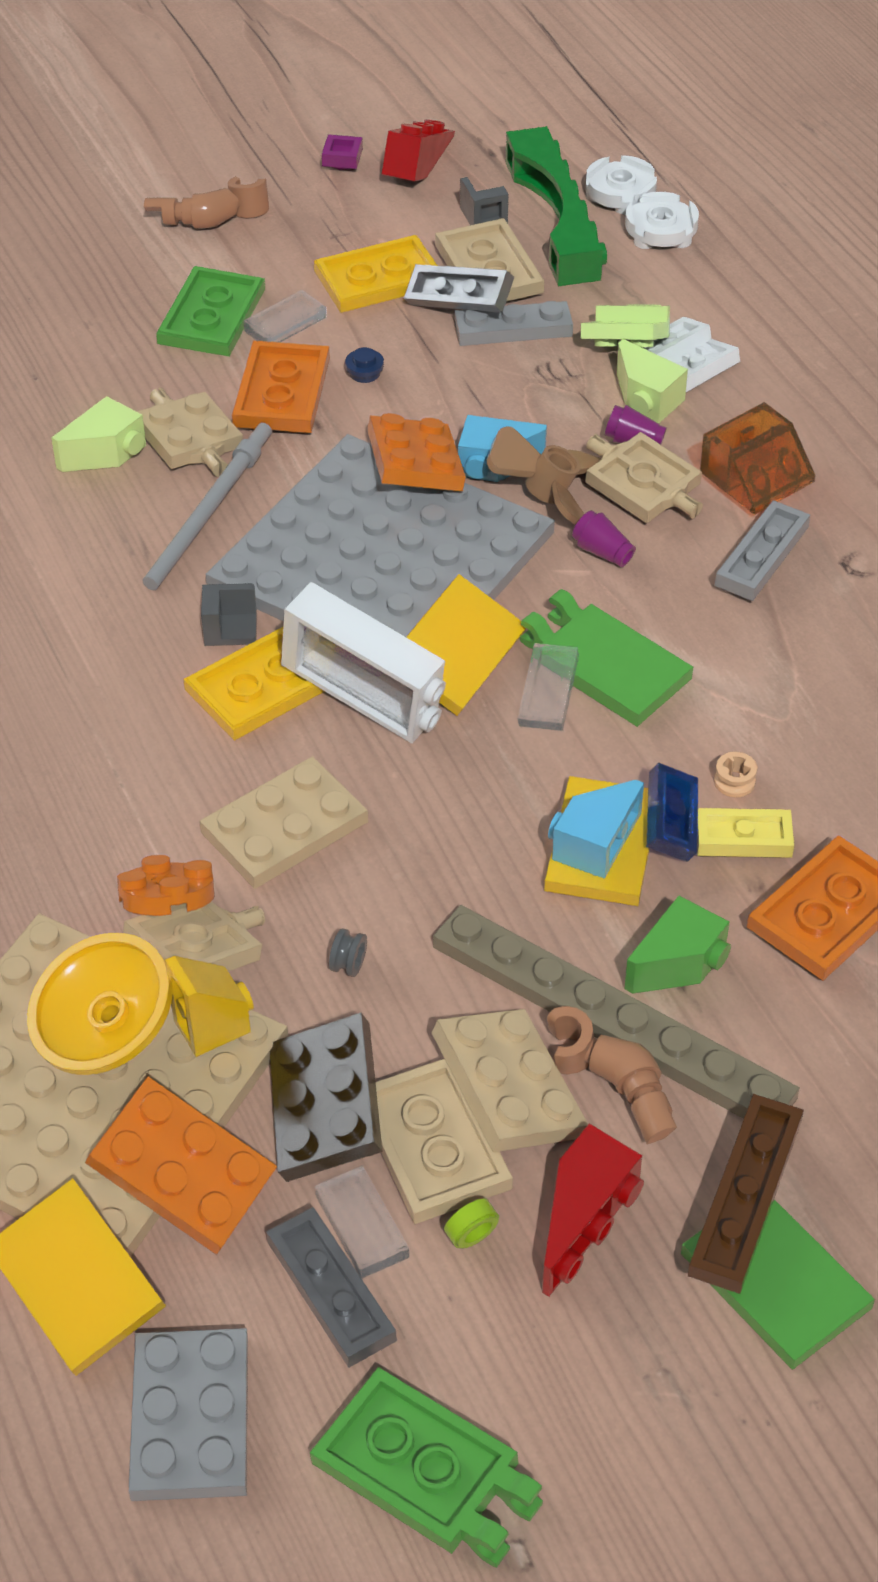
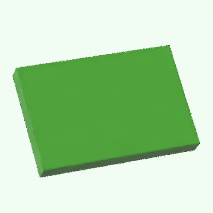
(211, 311)
(794, 1290)

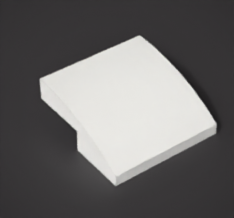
(694, 349)

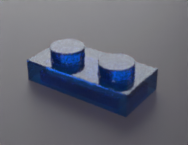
(672, 812)

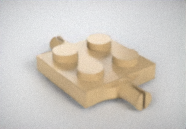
(189, 430)
(643, 477)
(202, 934)

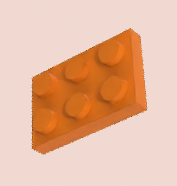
(281, 386)
(415, 452)
(822, 909)
(181, 1165)

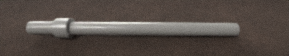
(243, 457)

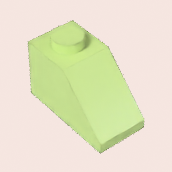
(650, 381)
(99, 438)

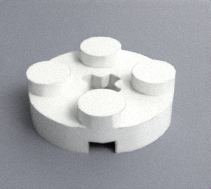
(619, 182)
(661, 221)

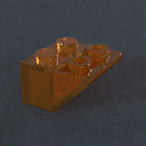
(756, 458)

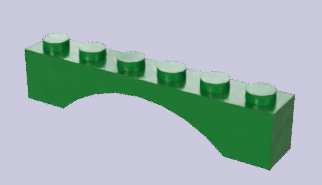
(574, 243)

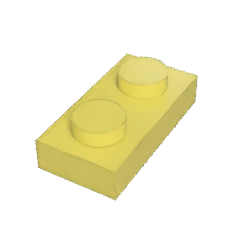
(745, 832)

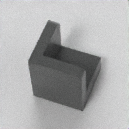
(484, 204)
(229, 614)

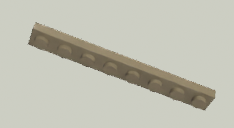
(554, 983)

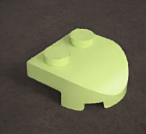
(632, 322)

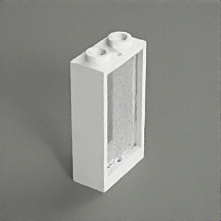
(362, 662)

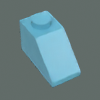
(479, 436)
(596, 827)

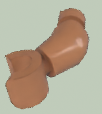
(214, 207)
(617, 1061)

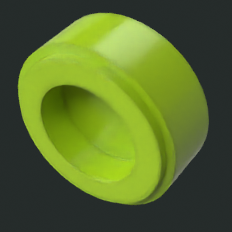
(472, 1223)

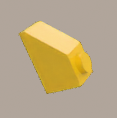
(207, 1004)

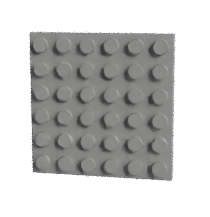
(380, 542)

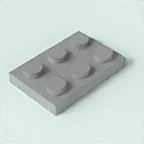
(189, 1415)

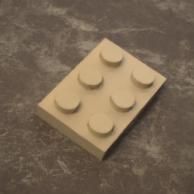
(491, 247)
(283, 822)
(509, 1080)
(436, 1143)

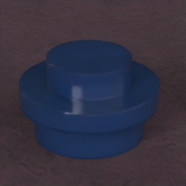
(364, 364)

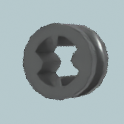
(348, 952)

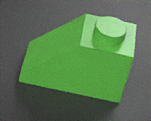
(678, 949)

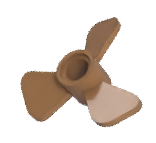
(546, 473)

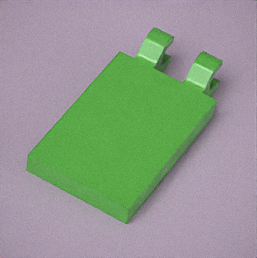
(614, 660)
(426, 1466)

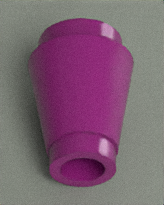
(628, 422)
(602, 538)

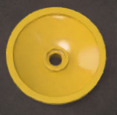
(89, 987)

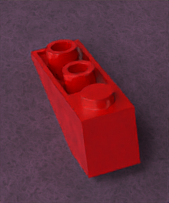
(415, 149)
(590, 1188)

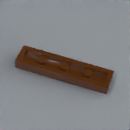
(745, 1194)

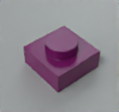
(342, 152)

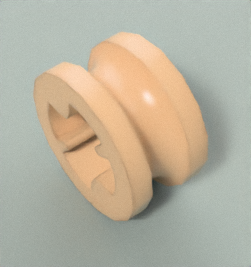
(731, 785)

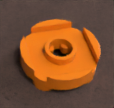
(162, 884)

